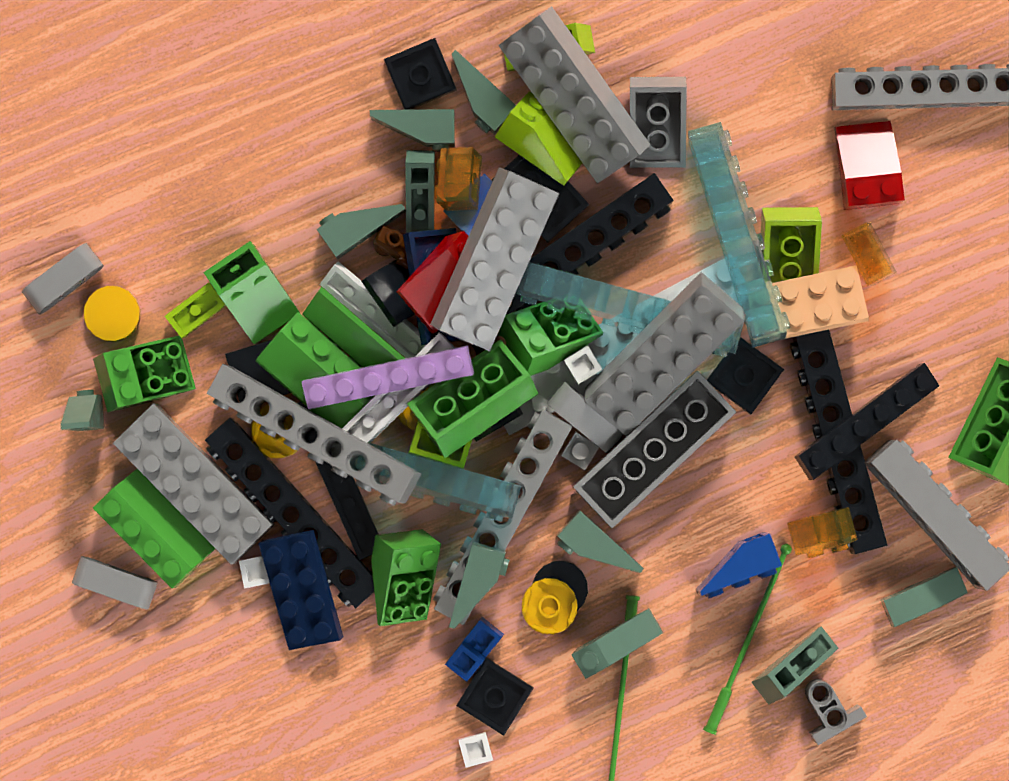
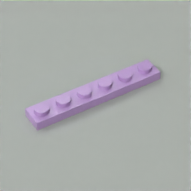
(388, 377)

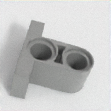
(827, 704)

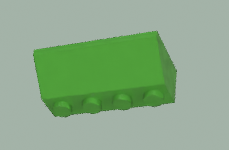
(348, 331)
(306, 353)
(467, 406)
(985, 435)
(154, 528)

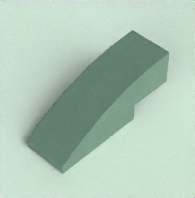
(923, 597)

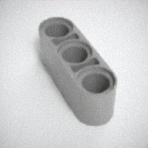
(62, 278)
(571, 407)
(114, 582)

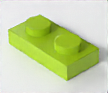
(195, 310)

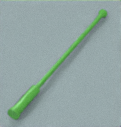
(631, 611)
(726, 692)

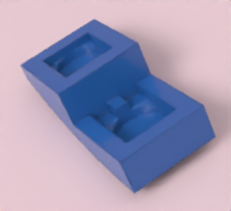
(474, 649)

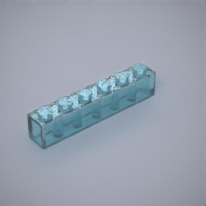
(455, 485)

